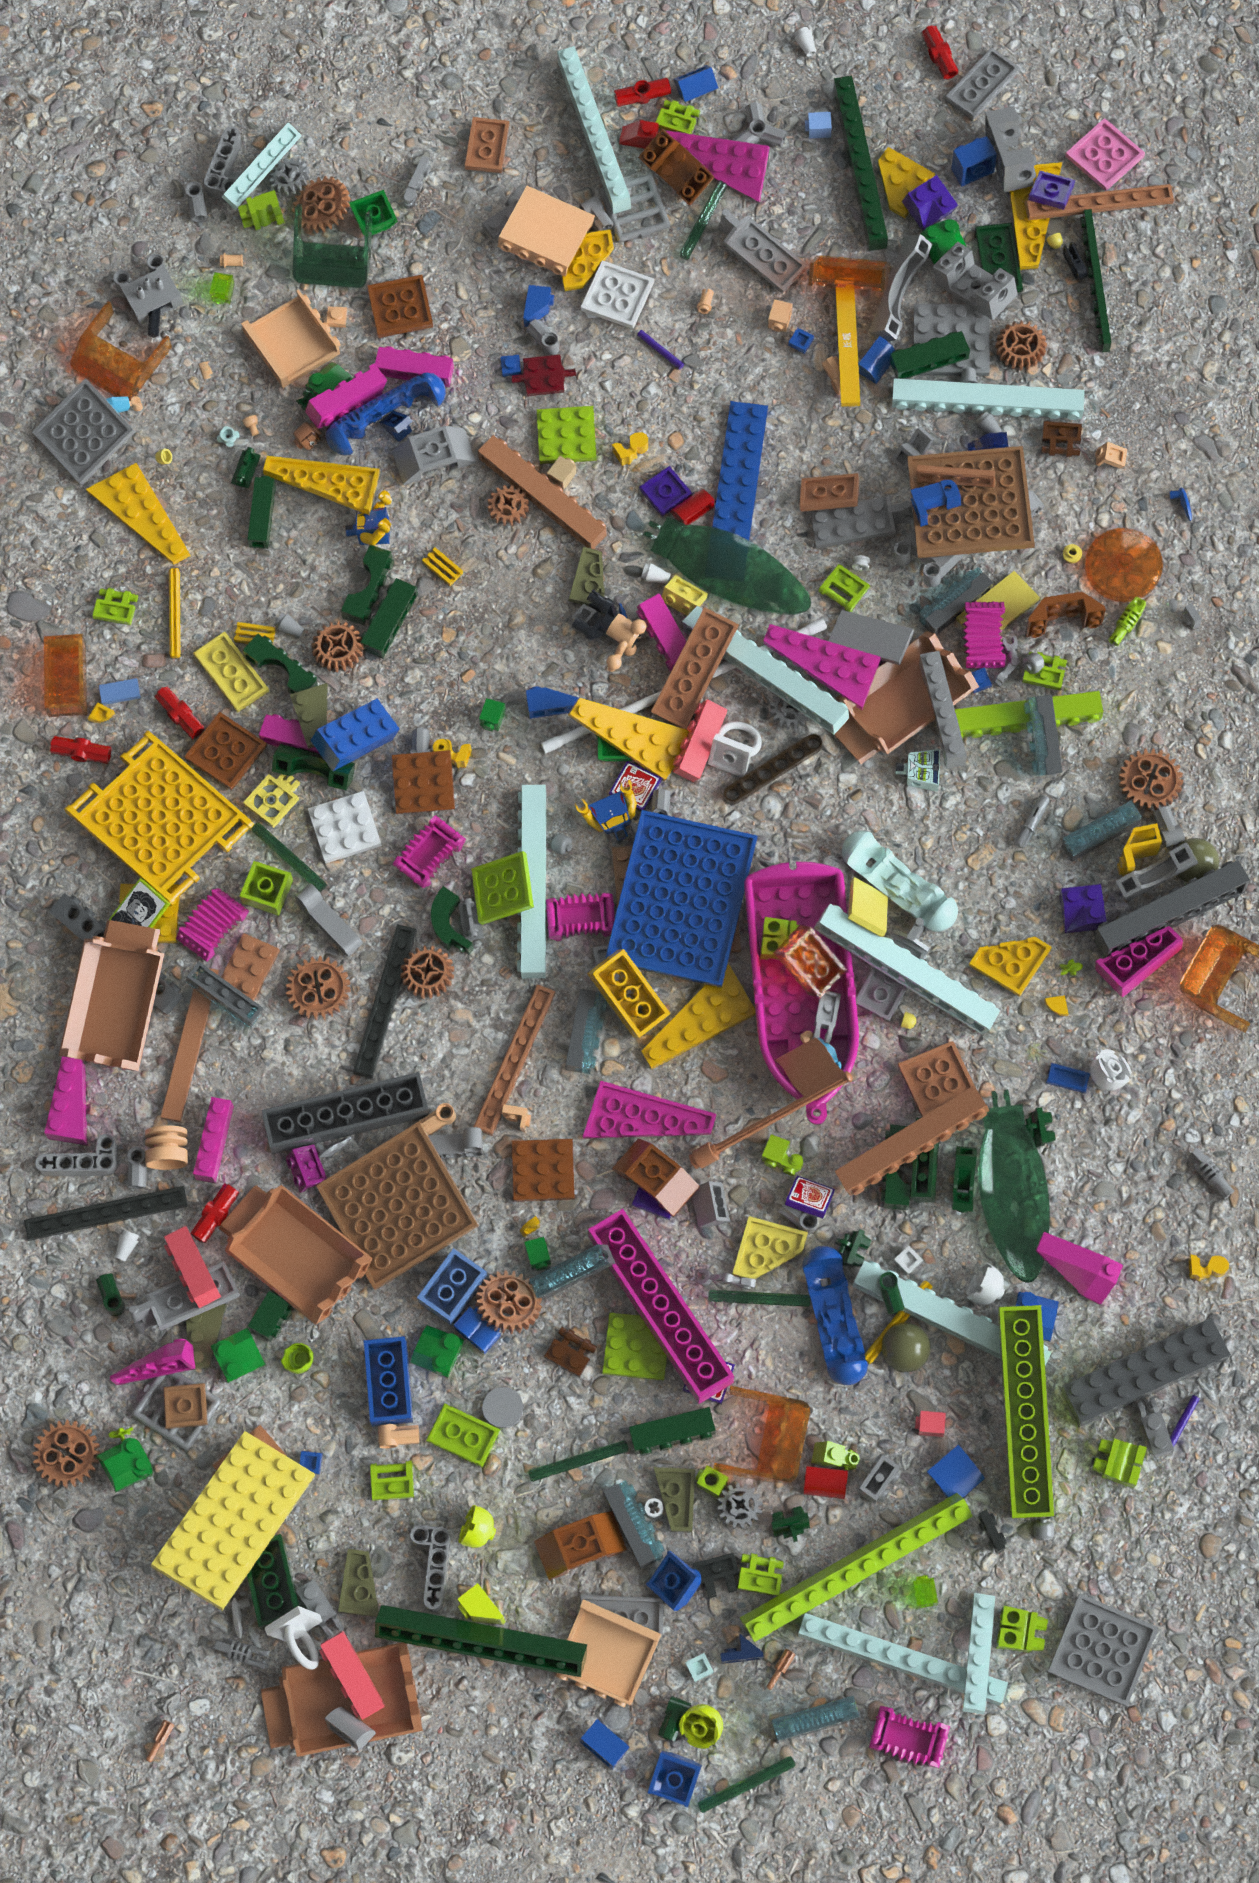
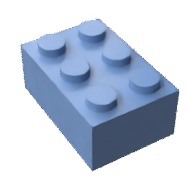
(452, 1287)

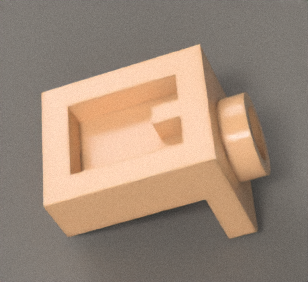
(1111, 455)
(514, 1113)

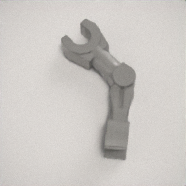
(1013, 663)
(745, 1283)

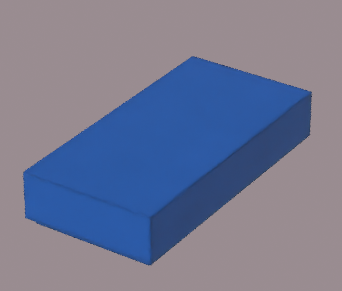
(1068, 1078)

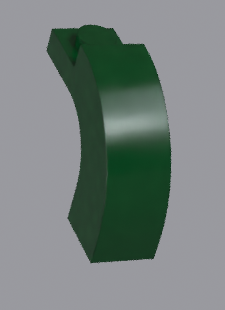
(441, 911)
(964, 1179)

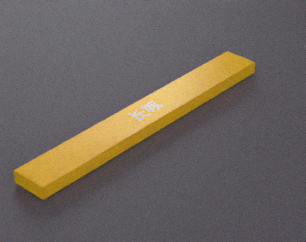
(847, 346)

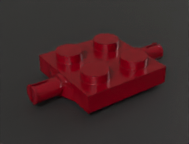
(543, 375)

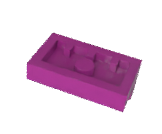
(305, 1167)

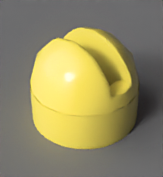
(1055, 240)
(163, 456)
(908, 1021)

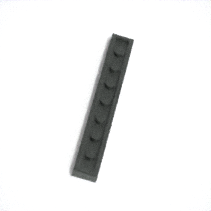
(384, 1002)
(105, 1213)

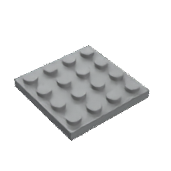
(940, 320)
(83, 431)
(1103, 1650)

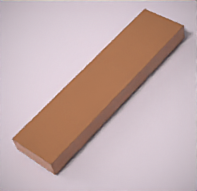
(960, 476)

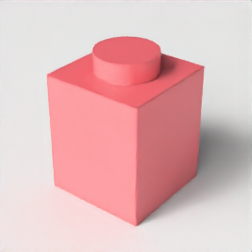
(930, 1423)

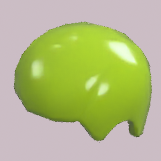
(297, 1358)

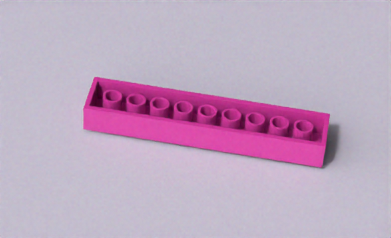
(662, 1307)

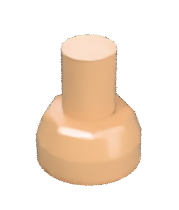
(251, 422)

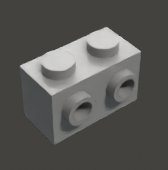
(879, 1479)

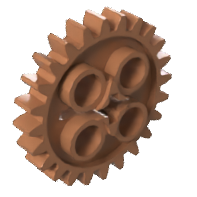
(322, 204)
(1167, 785)
(336, 983)
(508, 1302)
(76, 1437)

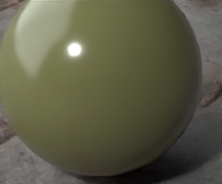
(1205, 855)
(906, 1347)

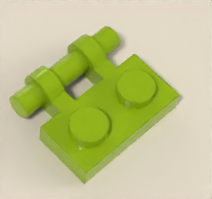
(676, 122)
(115, 611)
(1048, 676)
(760, 1581)

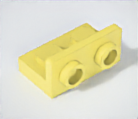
(683, 595)

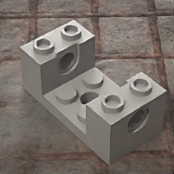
(1016, 166)
(959, 274)

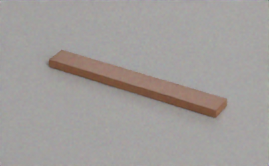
(1104, 202)
(186, 1056)
(514, 1059)

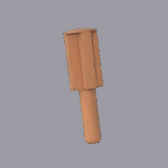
(781, 1667)
(160, 1738)

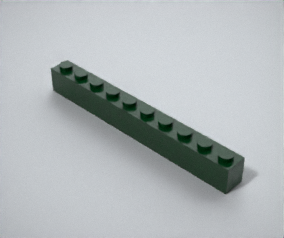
(860, 163)
(481, 1640)

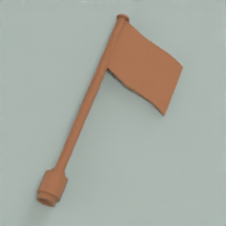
(810, 1072)

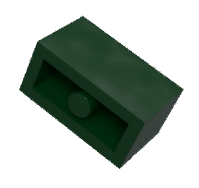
(270, 1316)

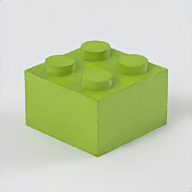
(266, 888)

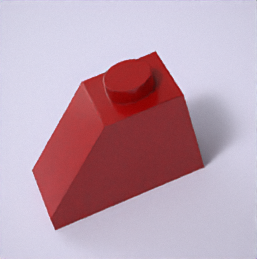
(639, 134)

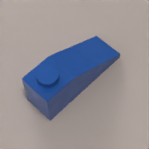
(548, 702)

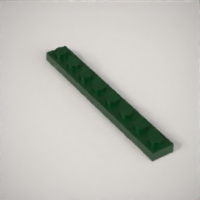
(1096, 287)

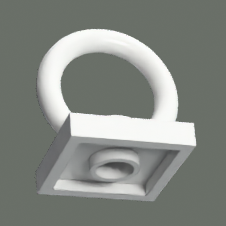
(730, 754)
(295, 1626)

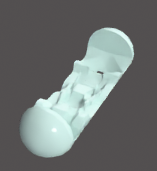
(898, 883)

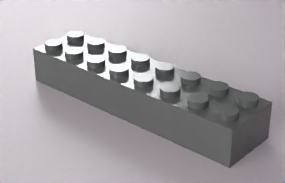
(1174, 908)
(345, 1113)
(1145, 1372)

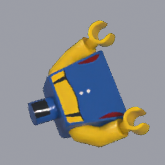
(373, 528)
(612, 812)

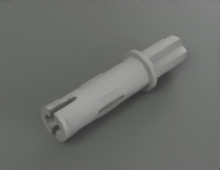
(1032, 821)

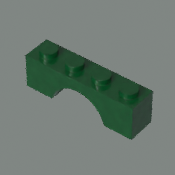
(358, 605)
(262, 653)
(292, 760)
(896, 1191)

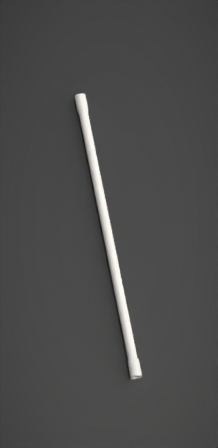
(558, 741)

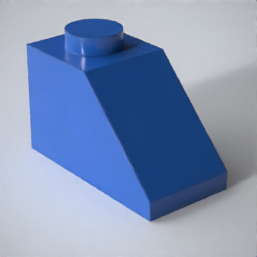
(537, 303)

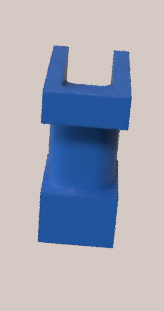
(934, 496)

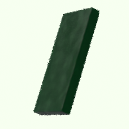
(998, 250)

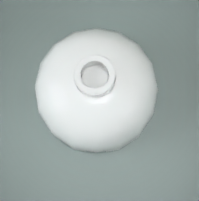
(1109, 1071)
(986, 1286)

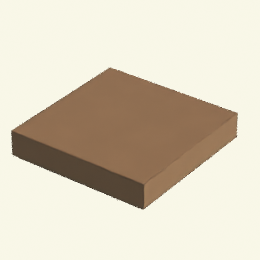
(185, 1406)

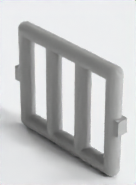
(659, 209)
(153, 1422)

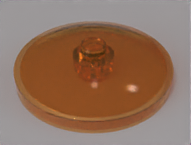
(1123, 564)

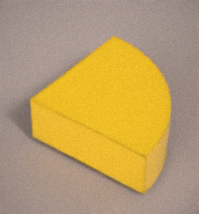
(100, 713)
(1057, 1005)
(529, 1227)

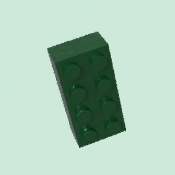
(272, 1583)

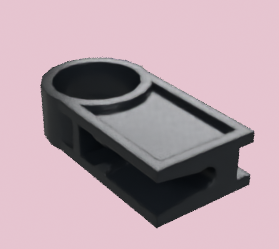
(1074, 262)

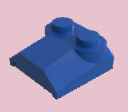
(1048, 1308)
(674, 1581)
(674, 1778)

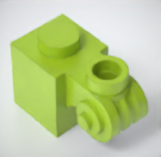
(776, 1156)
(834, 1455)

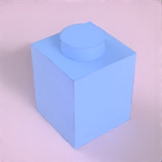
(818, 125)

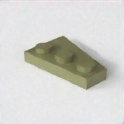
(588, 576)
(311, 710)
(204, 1332)
(678, 1496)
(358, 1586)

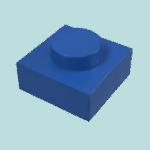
(801, 340)
(510, 365)
(982, 680)
(311, 1461)

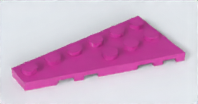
(733, 162)
(834, 665)
(630, 1113)

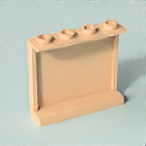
(545, 230)
(292, 340)
(615, 1652)

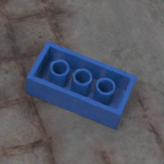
(354, 734)
(388, 1381)

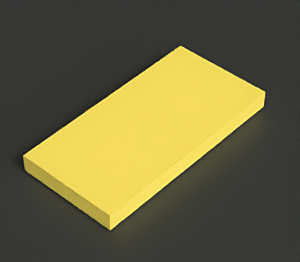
(1016, 597)
(231, 672)
(868, 907)

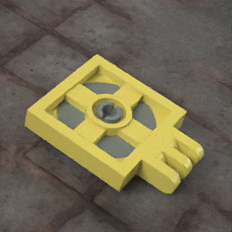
(273, 798)

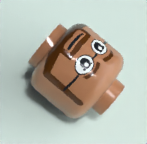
(307, 436)

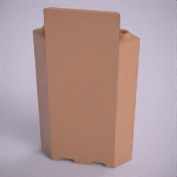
(899, 701)
(113, 996)
(293, 1250)
(304, 1698)

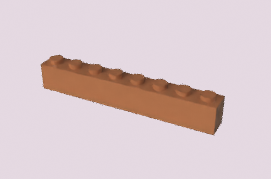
(542, 492)
(912, 1140)

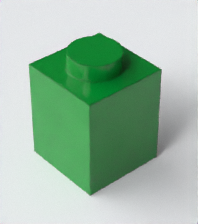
(492, 715)
(538, 1253)

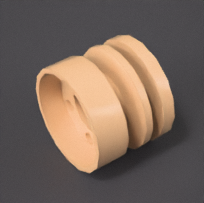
(165, 1147)

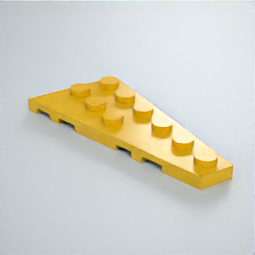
(1030, 233)
(336, 482)
(136, 505)
(640, 738)
(701, 1019)

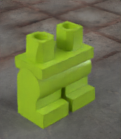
(261, 211)
(774, 934)
(1121, 1463)
(1023, 1629)

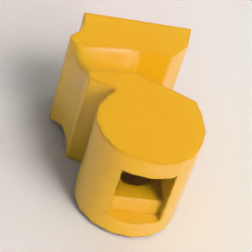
(638, 445)
(460, 758)
(1216, 1266)

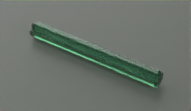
(703, 220)
(289, 856)
(759, 1298)
(578, 1460)
(746, 1784)

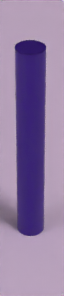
(660, 349)
(1184, 1419)

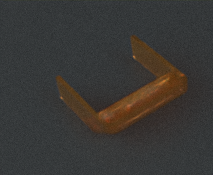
(849, 271)
(110, 366)
(1212, 970)
(781, 1439)

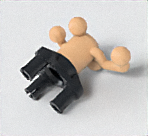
(614, 625)

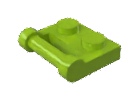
(846, 582)
(392, 1487)

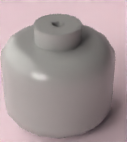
(1033, 663)
(561, 844)
(1043, 1529)

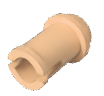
(231, 260)
(704, 305)

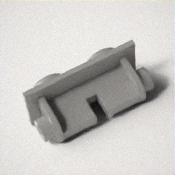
(468, 913)

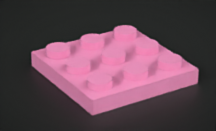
(1105, 154)

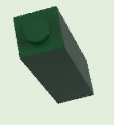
(261, 512)

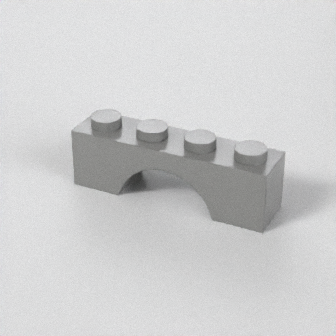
(1143, 880)

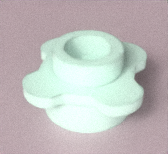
(227, 431)

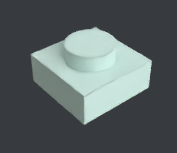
(699, 1667)

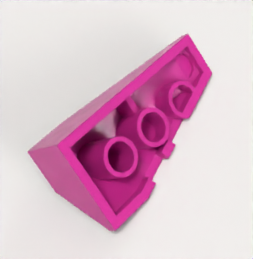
(1086, 1270)
(164, 1361)

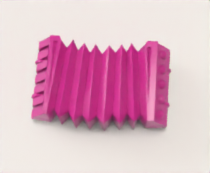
(983, 635)
(429, 851)
(580, 915)
(210, 923)
(909, 1738)

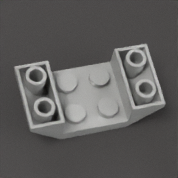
(431, 451)

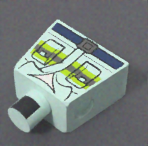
(921, 769)

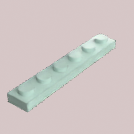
(261, 166)
(979, 1653)

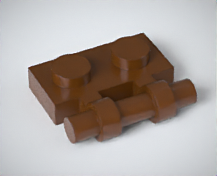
(1061, 433)
(568, 1358)

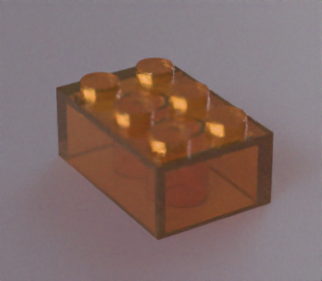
(809, 961)

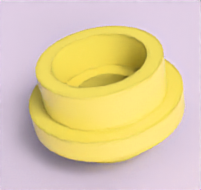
(1072, 558)

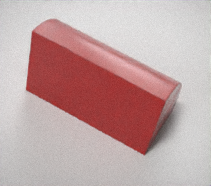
(693, 507)
(825, 1482)

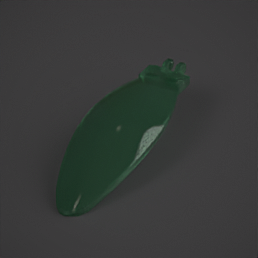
(730, 567)
(1013, 1188)

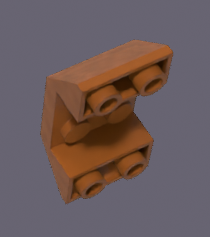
(676, 166)
(1066, 605)
(657, 1176)
(579, 1544)

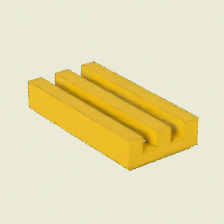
(431, 556)
(247, 626)

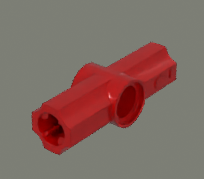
(939, 52)
(652, 90)
(179, 712)
(80, 749)
(214, 1213)

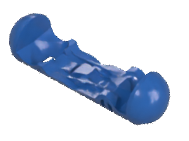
(355, 422)
(833, 1311)

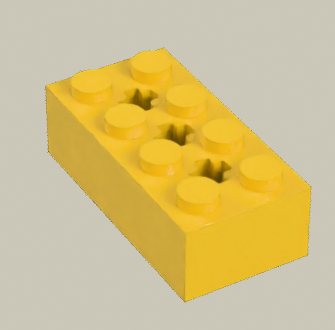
(641, 993)

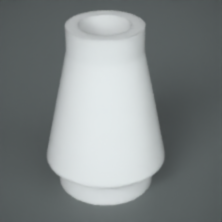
(805, 40)
(654, 574)
(126, 1244)

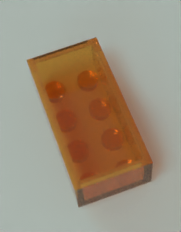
(65, 675)

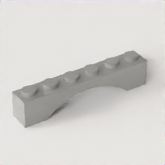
(911, 256)
(947, 724)

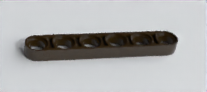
(770, 766)

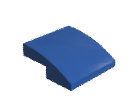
(956, 1473)

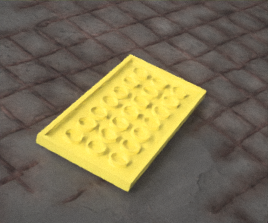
(233, 1520)

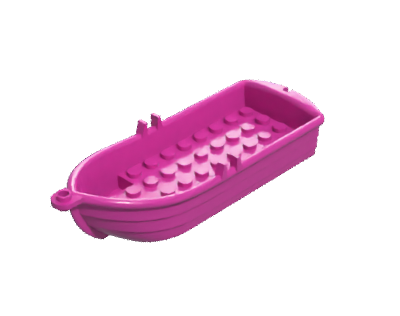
(780, 1001)

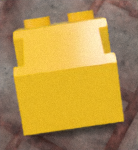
(1139, 845)

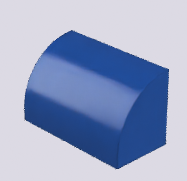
(696, 83)
(876, 360)
(604, 1744)

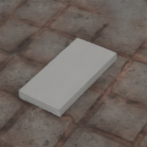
(982, 83)
(872, 636)
(641, 1610)

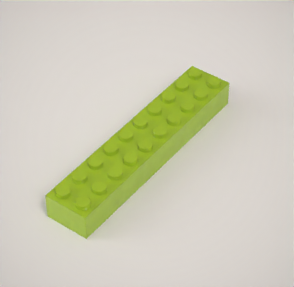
(1025, 1411)

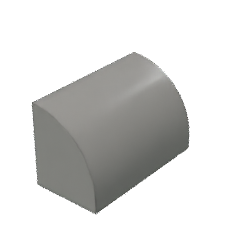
(710, 1205)
(349, 1728)

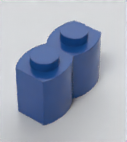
(476, 1330)

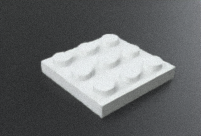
(617, 294)
(344, 827)

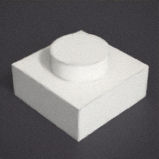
(908, 1260)

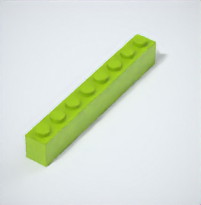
(1011, 716)

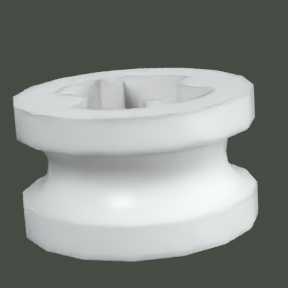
(861, 563)
(660, 1507)

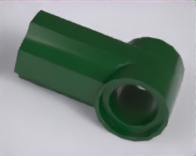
(110, 1293)
(891, 1295)
(674, 1711)

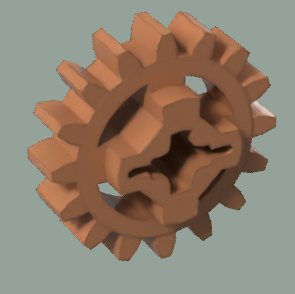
(505, 512)

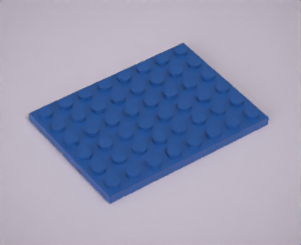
(682, 897)

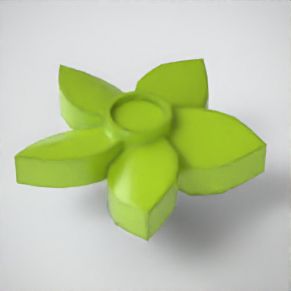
(1070, 968)
(120, 1433)

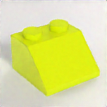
(479, 1607)

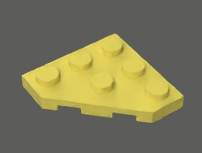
(766, 1247)

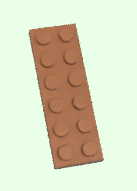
(695, 668)

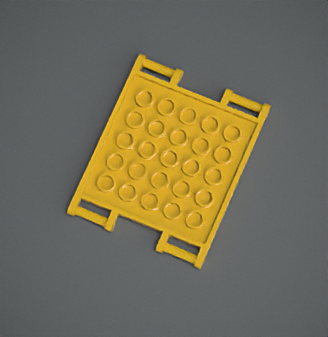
(159, 817)

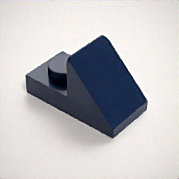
(397, 425)
(748, 1652)

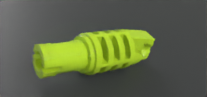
(1127, 620)

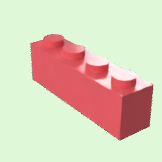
(699, 740)
(193, 1269)
(352, 1675)

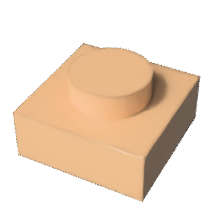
(336, 316)

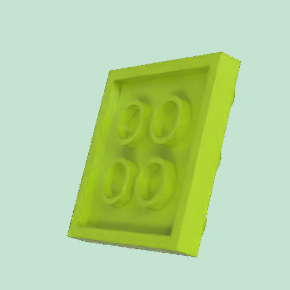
(567, 434)
(502, 888)
(632, 1349)

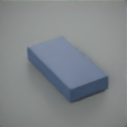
(119, 691)

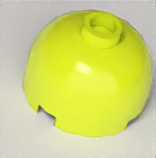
(477, 1528)
(701, 1725)

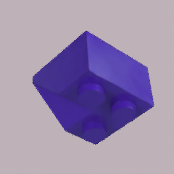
(929, 203)
(1082, 908)

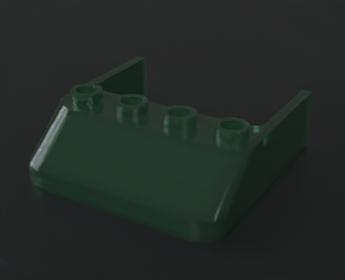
(331, 262)

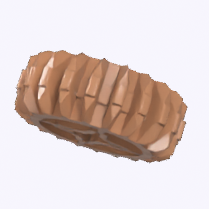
(1022, 338)
(330, 659)
(420, 971)

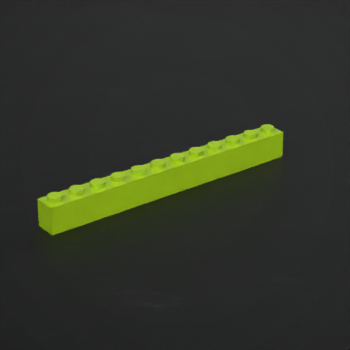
(856, 1567)

